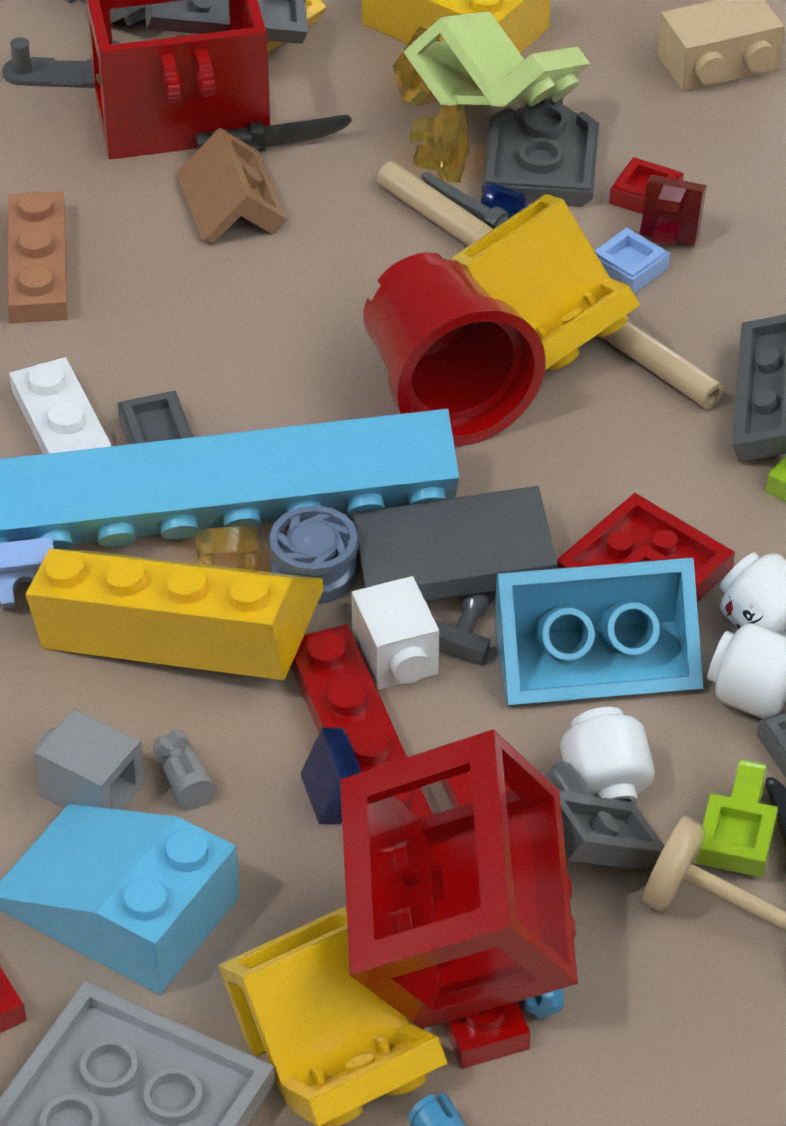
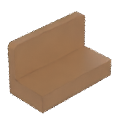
(229, 182)

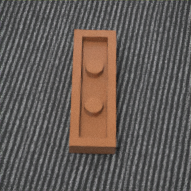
(37, 257)

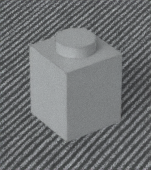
(88, 764)

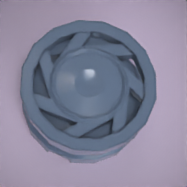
(316, 548)

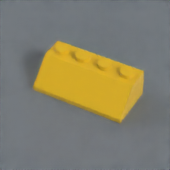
(171, 612)

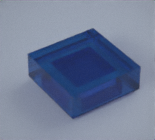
(321, 774)

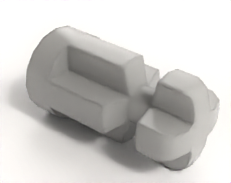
(184, 771)

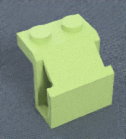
(485, 68)

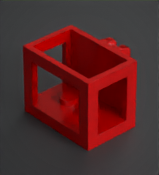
(174, 87)
(460, 902)

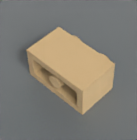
(719, 42)

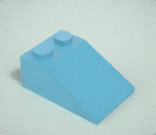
(125, 889)

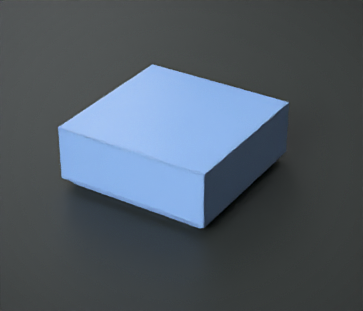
(633, 259)

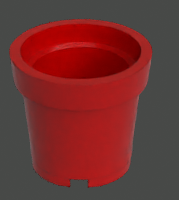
(453, 347)

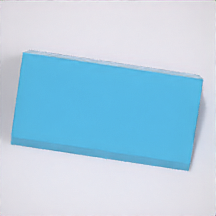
(598, 631)

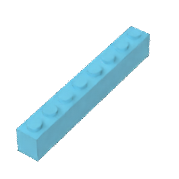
(226, 479)

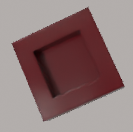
(672, 210)

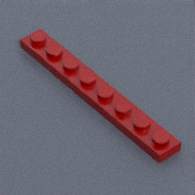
(345, 696)

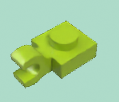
(739, 826)

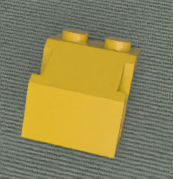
(550, 278)
(323, 1028)

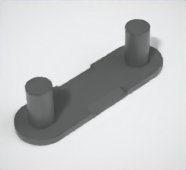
(45, 71)

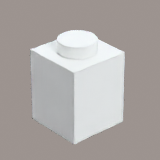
(395, 632)

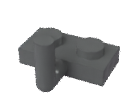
(602, 828)

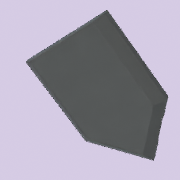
(543, 152)

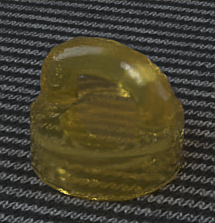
(229, 541)

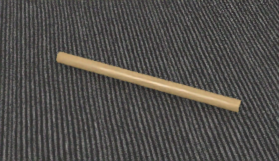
(628, 339)

